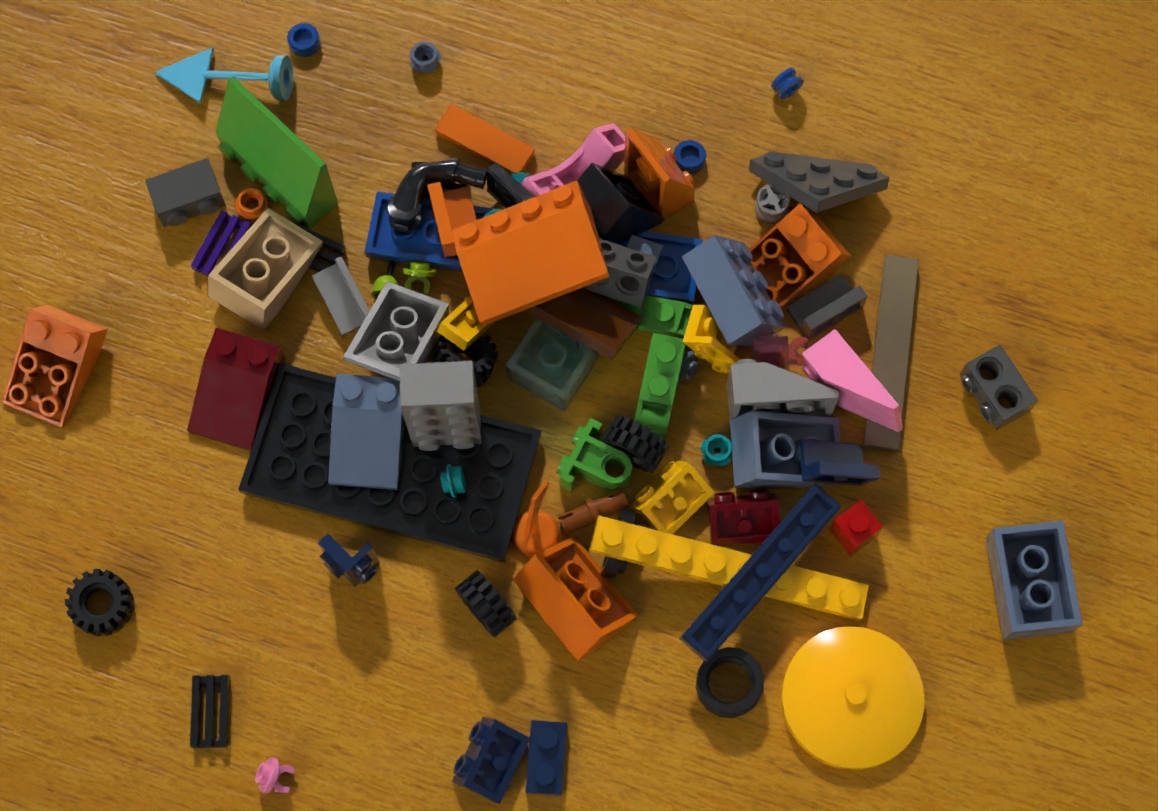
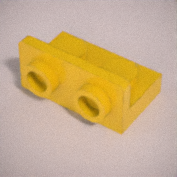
(708, 341)
(672, 497)

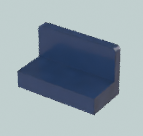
(835, 463)

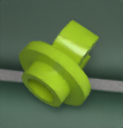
(420, 272)

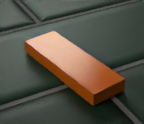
(484, 140)

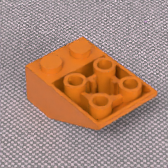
(797, 255)
(53, 363)

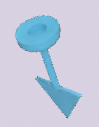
(192, 73)

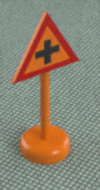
(535, 529)

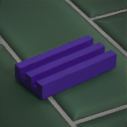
(214, 233)

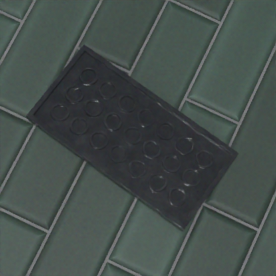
(293, 469)

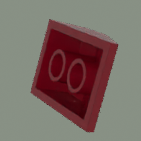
(234, 388)

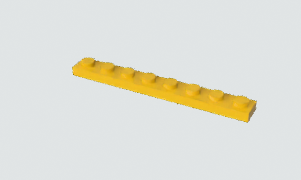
(720, 564)

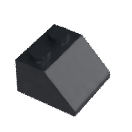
(617, 204)

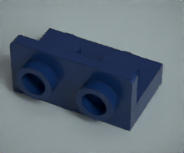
(490, 759)

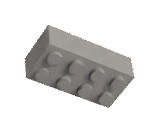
(440, 404)

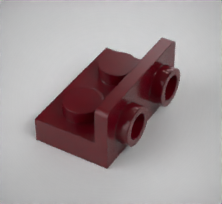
(742, 518)

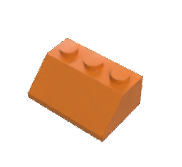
(575, 597)

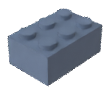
(734, 290)
(1033, 580)

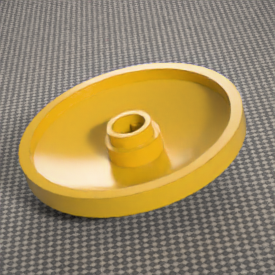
(852, 698)

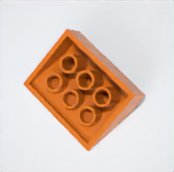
(530, 253)

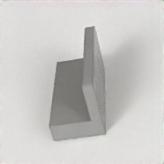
(341, 297)

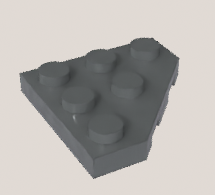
(818, 181)

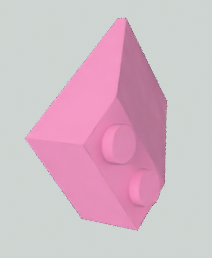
(860, 392)

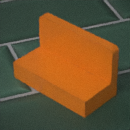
(451, 211)

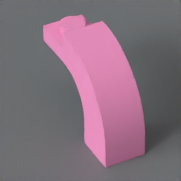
(602, 146)

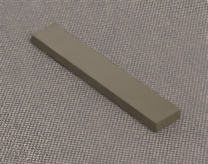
(892, 342)

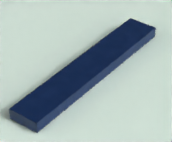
(760, 573)

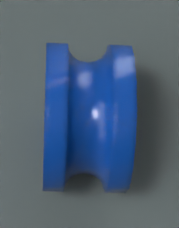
(787, 83)

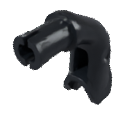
(406, 206)

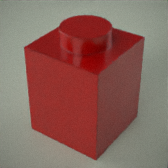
(855, 527)

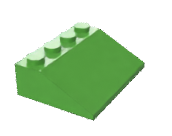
(274, 156)

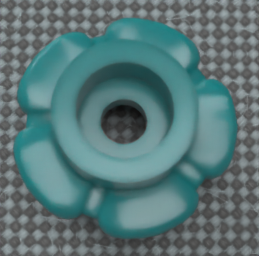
(717, 441)
(453, 480)

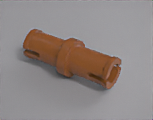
(588, 513)

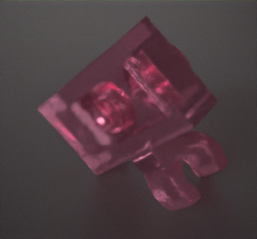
(777, 351)

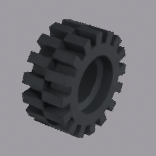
(480, 351)
(637, 442)
(82, 591)
(485, 603)

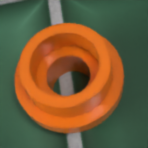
(246, 197)

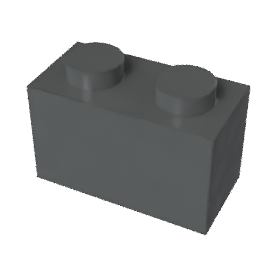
(185, 193)

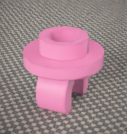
(268, 775)

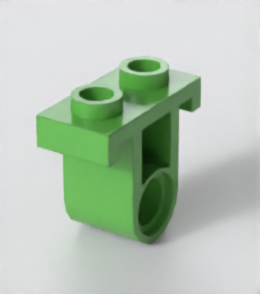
(591, 459)

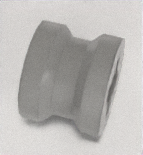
(775, 198)

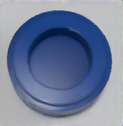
(303, 39)
(690, 156)

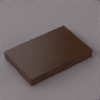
(590, 320)

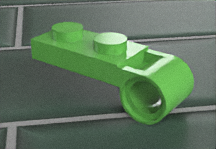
(662, 316)
(660, 383)

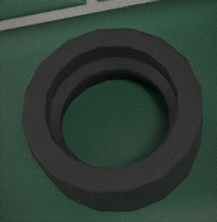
(755, 673)

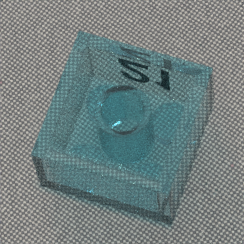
(551, 364)

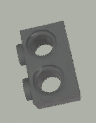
(629, 274)
(1006, 384)

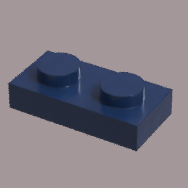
(546, 758)

